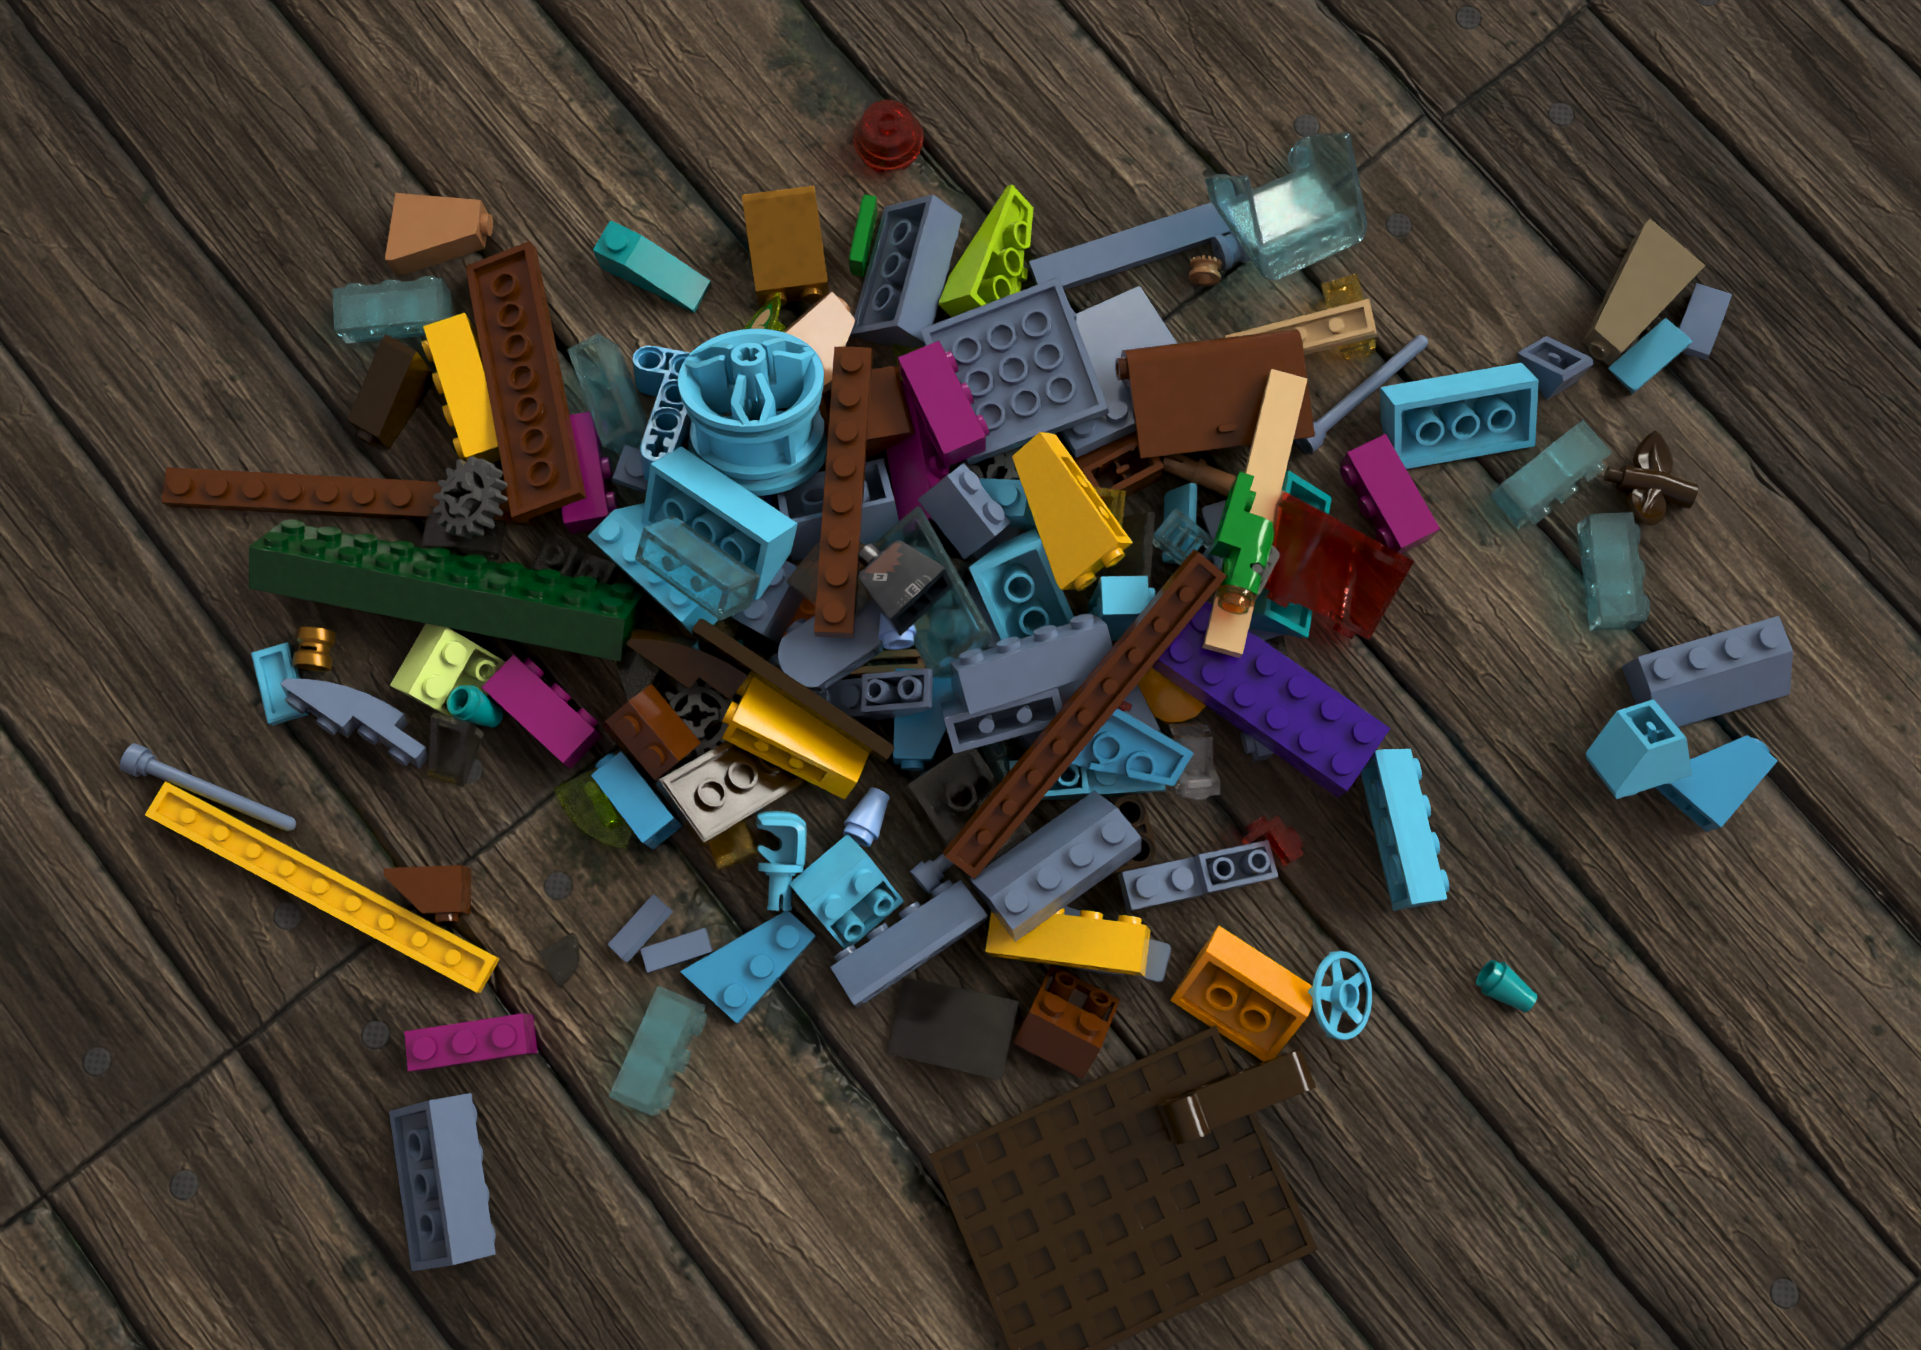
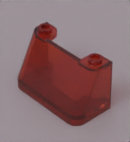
(1332, 568)

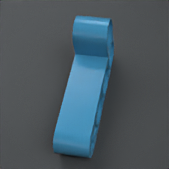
(669, 424)

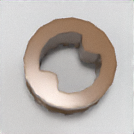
(1205, 270)

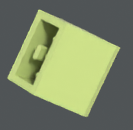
(441, 663)

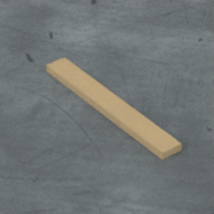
(1268, 465)

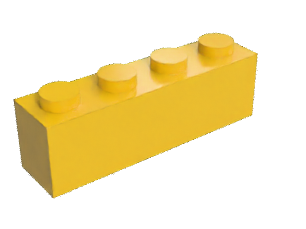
(462, 379)
(1077, 942)

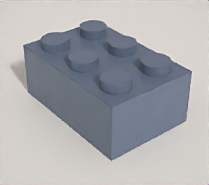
(805, 507)

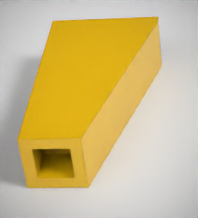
(1069, 513)
(792, 739)

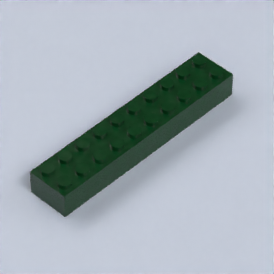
(446, 589)

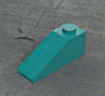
(649, 267)

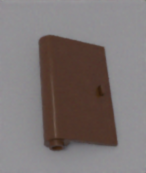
(1201, 385)

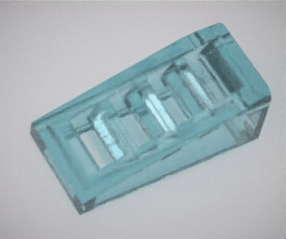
(1188, 528)

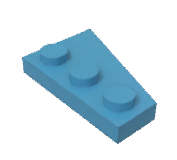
(1134, 750)
(750, 965)

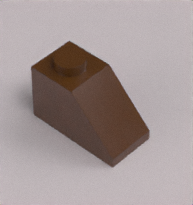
(435, 889)

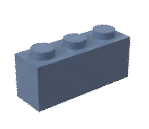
(1000, 722)

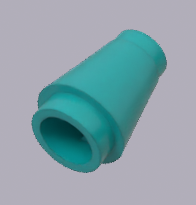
(474, 706)
(1504, 985)

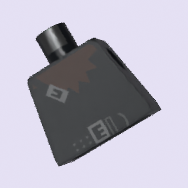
(902, 582)

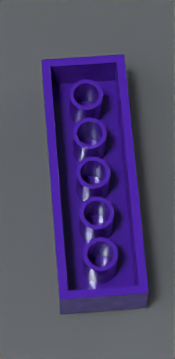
(1276, 704)

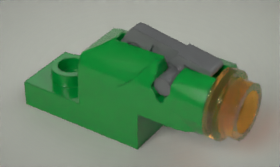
(1246, 549)

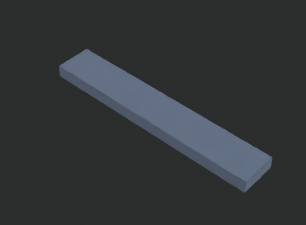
(1130, 247)

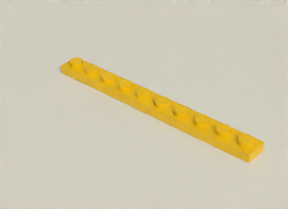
(323, 887)

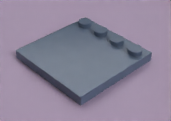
(1106, 330)
(1022, 366)

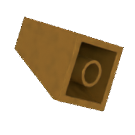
(786, 245)

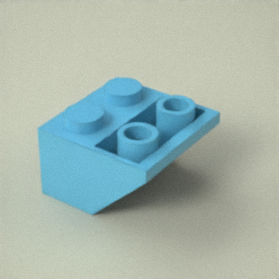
(1639, 750)
(847, 892)

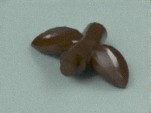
(1651, 481)

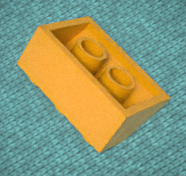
(1244, 995)

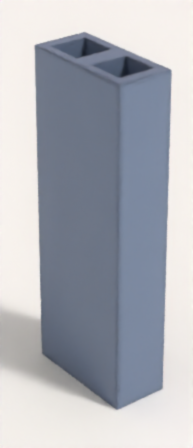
(640, 928)
(676, 950)

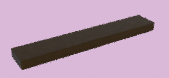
(792, 690)

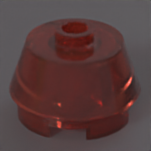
(888, 136)

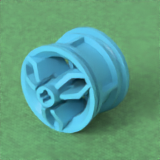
(752, 378)

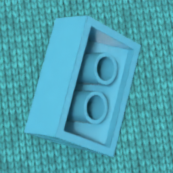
(1020, 587)

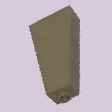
(1644, 284)

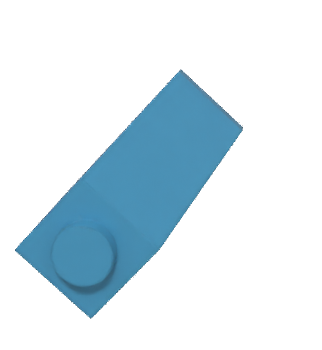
(922, 734)
(1720, 781)
(635, 799)

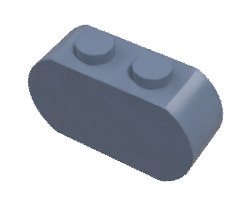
(827, 660)

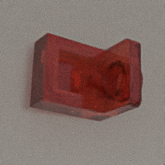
(1283, 840)

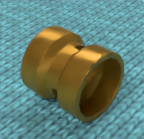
(314, 649)

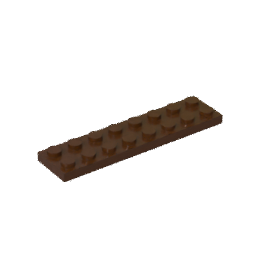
(524, 383)

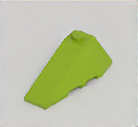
(994, 258)

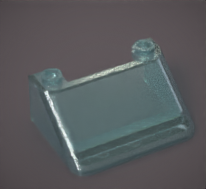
(1299, 214)

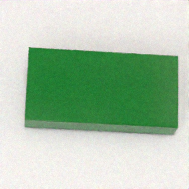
(863, 235)

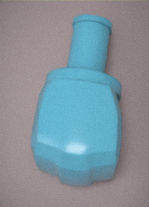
(786, 858)

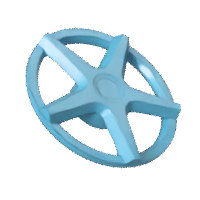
(1341, 994)

